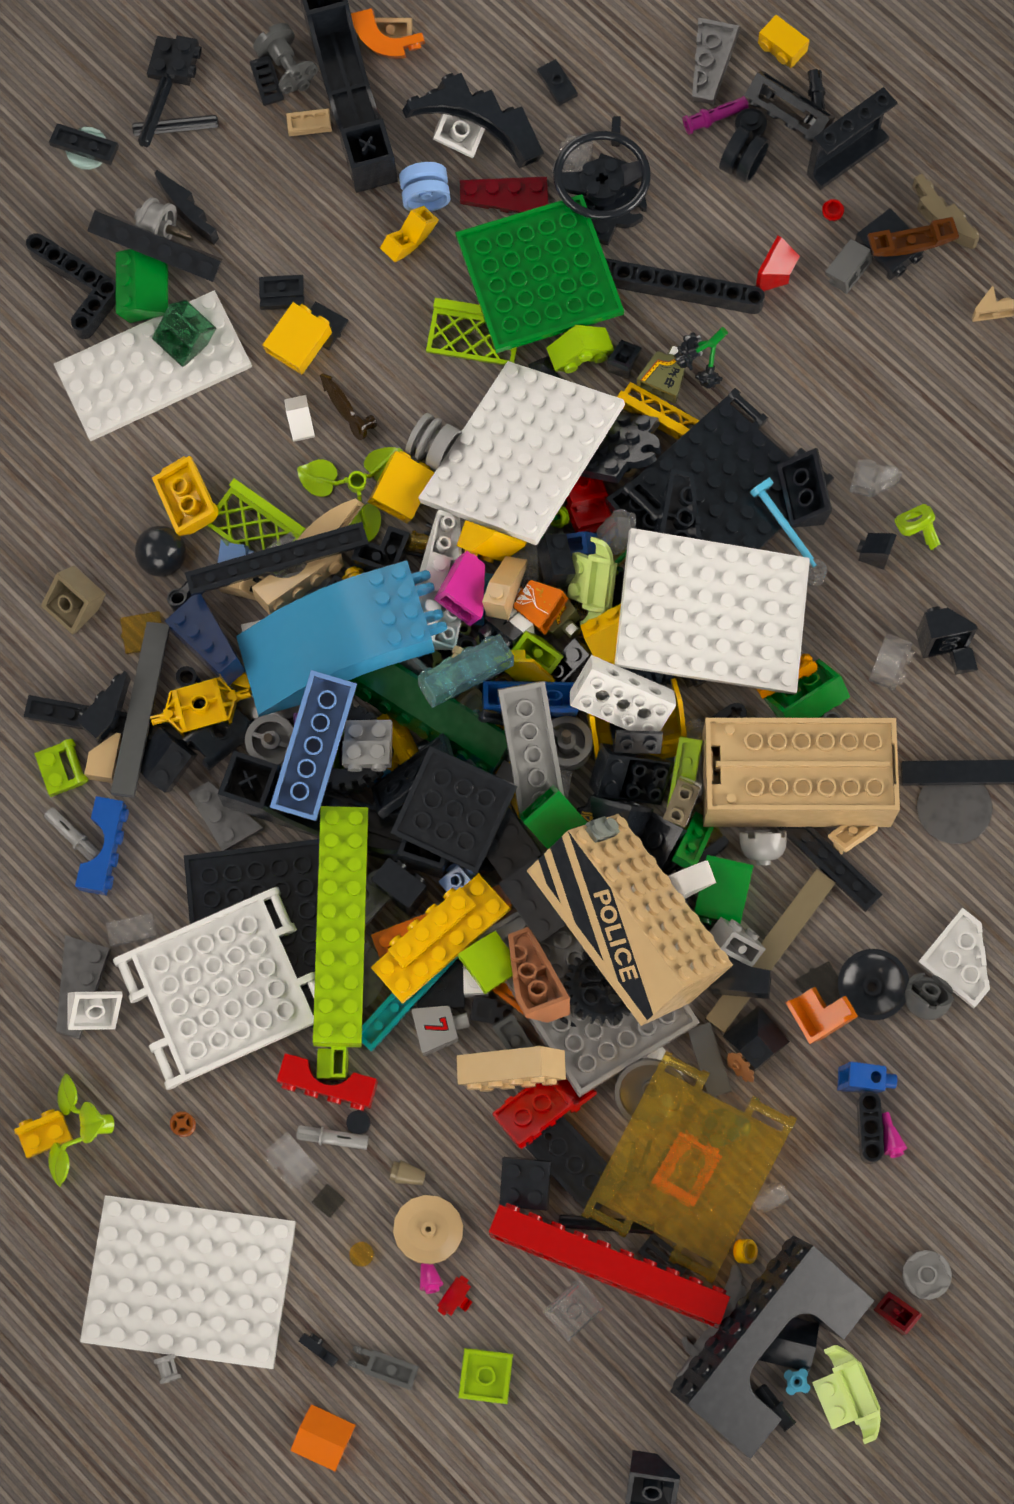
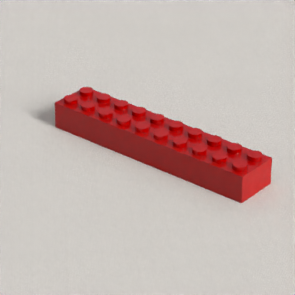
(609, 1266)

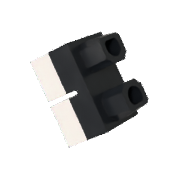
(510, 629)

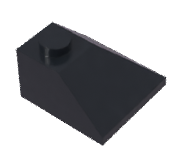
(756, 1038)
(651, 1480)

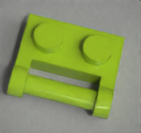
(53, 769)

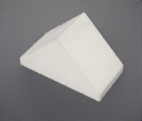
(299, 418)

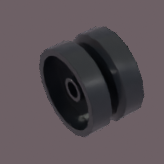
(744, 154)

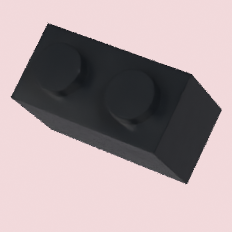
(556, 560)

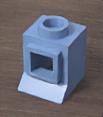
(230, 550)

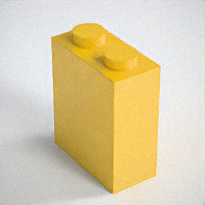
(297, 337)
(401, 486)

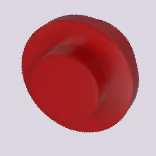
(833, 210)

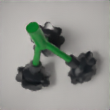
(692, 348)

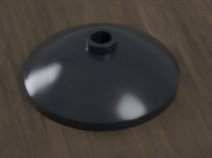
(885, 973)

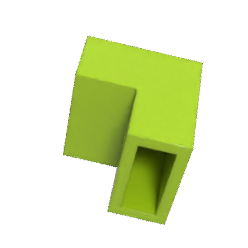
(332, 1063)

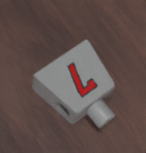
(437, 1027)

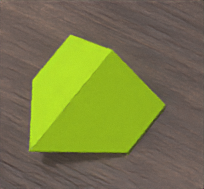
(539, 650)

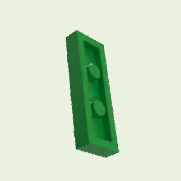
(693, 842)

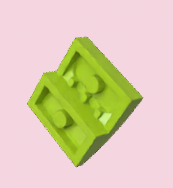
(488, 962)

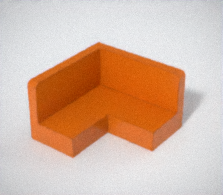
(816, 1018)

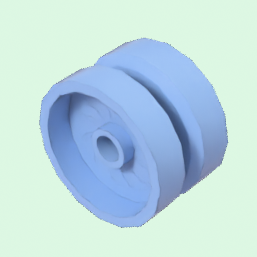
(424, 186)

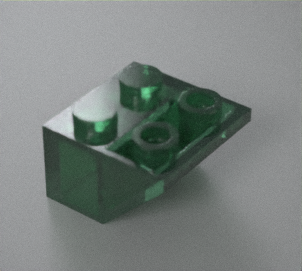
(183, 332)

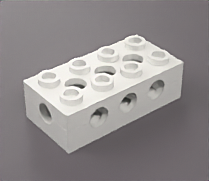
(621, 697)

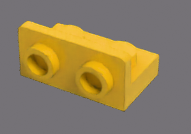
(42, 1133)

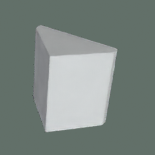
(93, 1010)

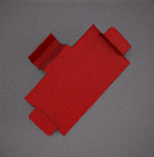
(455, 1297)

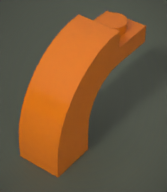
(393, 48)

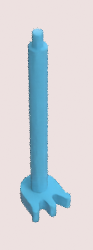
(760, 490)

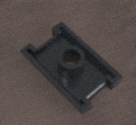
(214, 747)

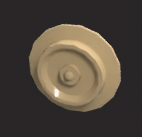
(428, 1229)

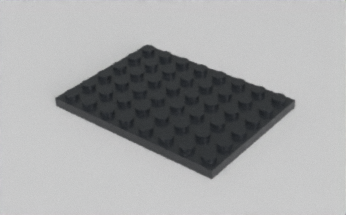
(234, 875)

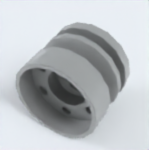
(431, 440)

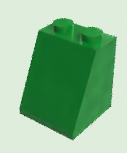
(551, 816)
(727, 895)

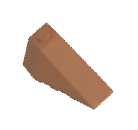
(535, 980)

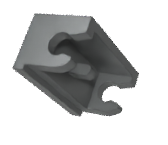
(849, 266)

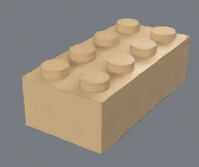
(511, 1068)

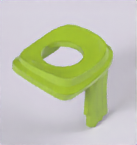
(925, 524)

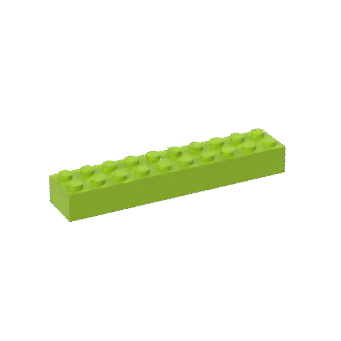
(340, 927)

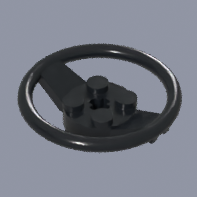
(615, 176)

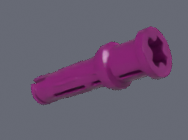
(707, 117)

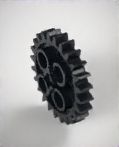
(602, 1007)

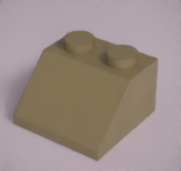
(72, 599)

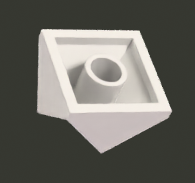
(458, 134)

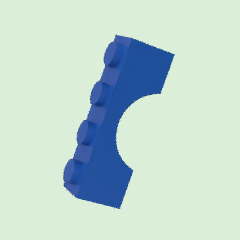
(96, 874)

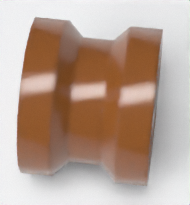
(179, 1121)

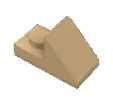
(992, 309)

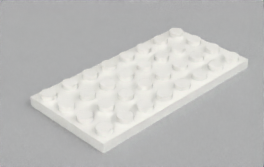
(136, 377)

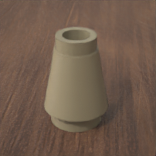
(406, 1174)

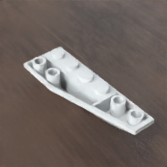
(438, 560)

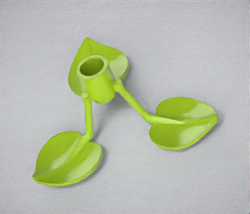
(321, 474)
(90, 1121)

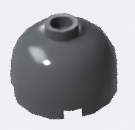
(928, 996)

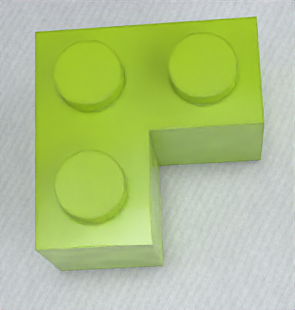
(578, 346)

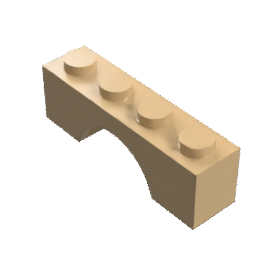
(278, 592)

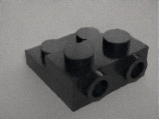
(174, 59)

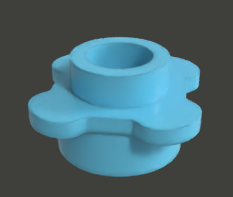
(790, 1378)

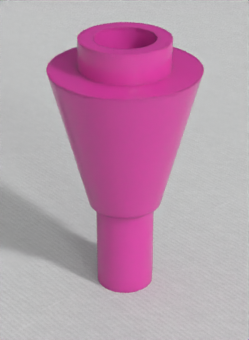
(893, 1142)
(429, 1279)

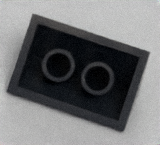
(805, 490)
(794, 1345)

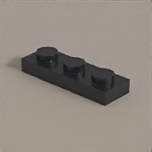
(83, 144)

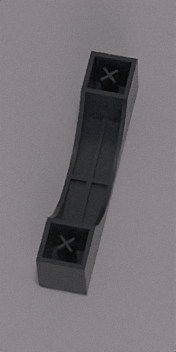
(350, 94)
(250, 789)

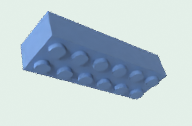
(313, 745)

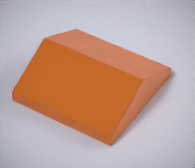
(322, 1437)

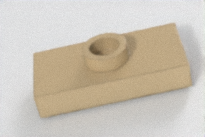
(309, 122)

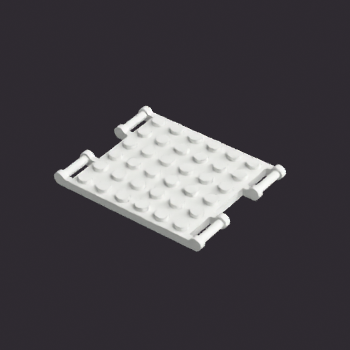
(220, 987)

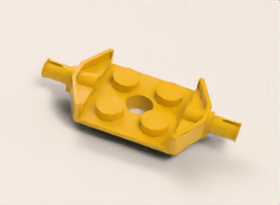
(218, 707)

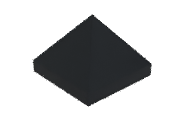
(543, 365)

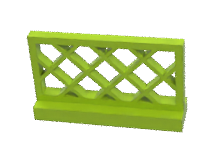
(462, 311)
(262, 507)

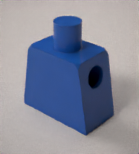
(858, 1076)

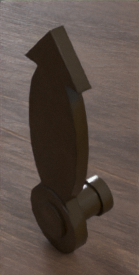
(357, 425)

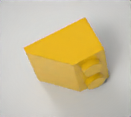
(488, 542)
(602, 634)

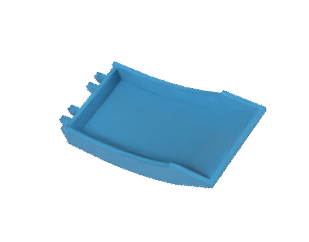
(340, 633)

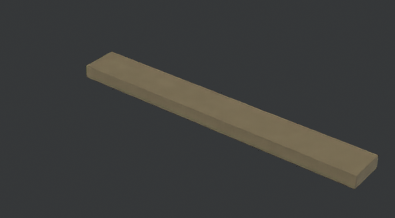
(776, 943)

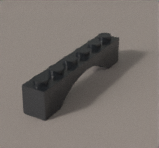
(154, 245)

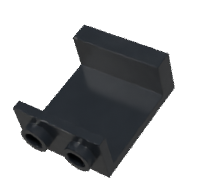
(635, 741)

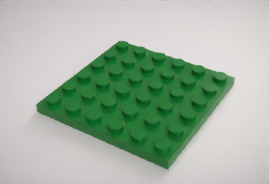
(538, 274)

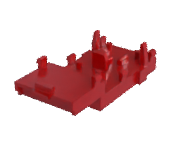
(587, 505)
(536, 1109)

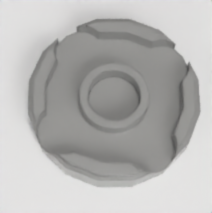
(926, 1275)

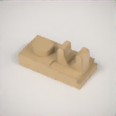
(848, 837)

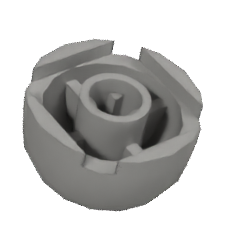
(763, 845)

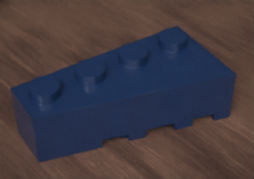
(202, 634)

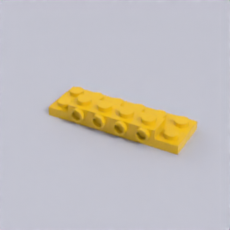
(439, 937)

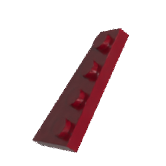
(505, 193)

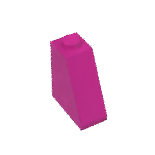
(464, 588)

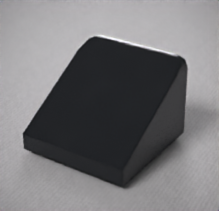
(963, 660)

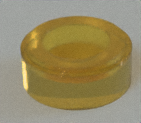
(361, 1254)

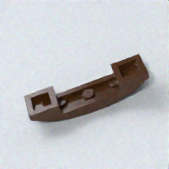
(913, 240)

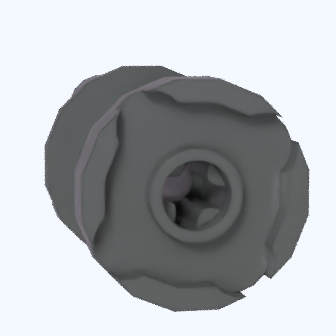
(277, 46)

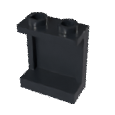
(893, 265)

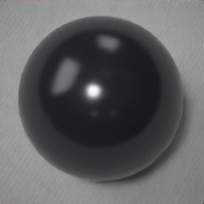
(160, 551)

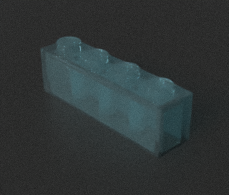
(465, 670)

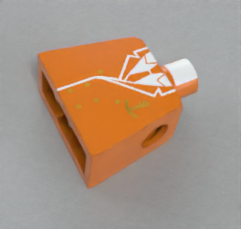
(540, 604)

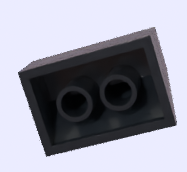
(942, 631)

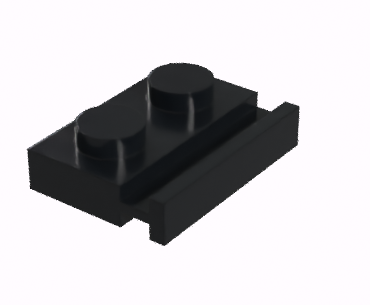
(281, 291)

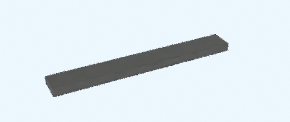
(140, 710)

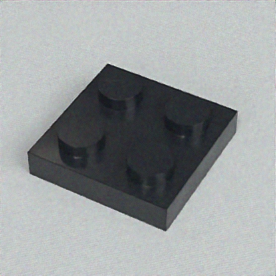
(525, 1183)

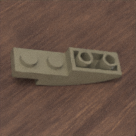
(934, 208)

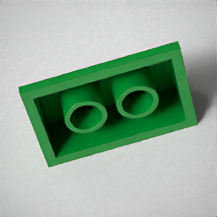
(140, 286)
(813, 697)

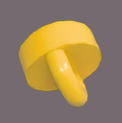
(745, 1251)

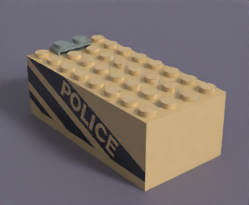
(629, 917)

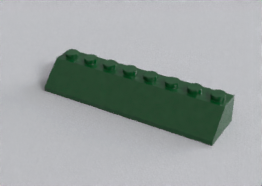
(397, 694)

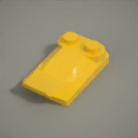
(185, 496)

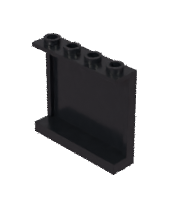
(849, 139)

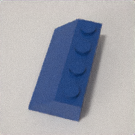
(557, 693)

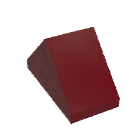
(897, 1313)

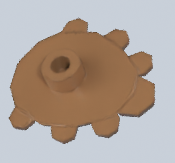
(740, 1066)

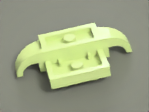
(594, 579)
(848, 1394)

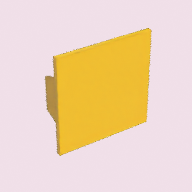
(527, 669)

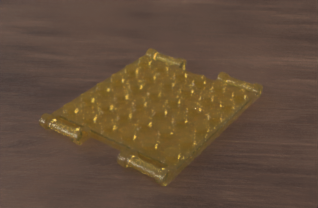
(689, 1166)

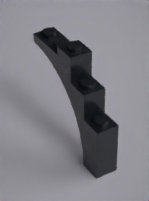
(508, 126)
(742, 979)

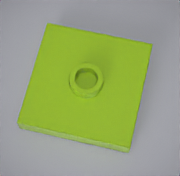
(485, 1376)

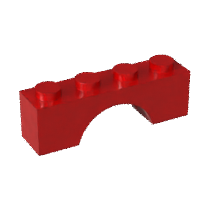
(356, 1090)

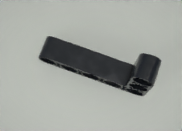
(79, 278)

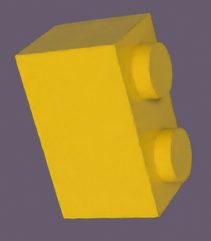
(783, 41)

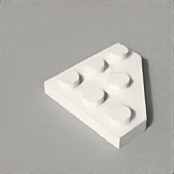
(960, 958)

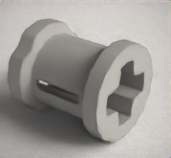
(167, 1369)

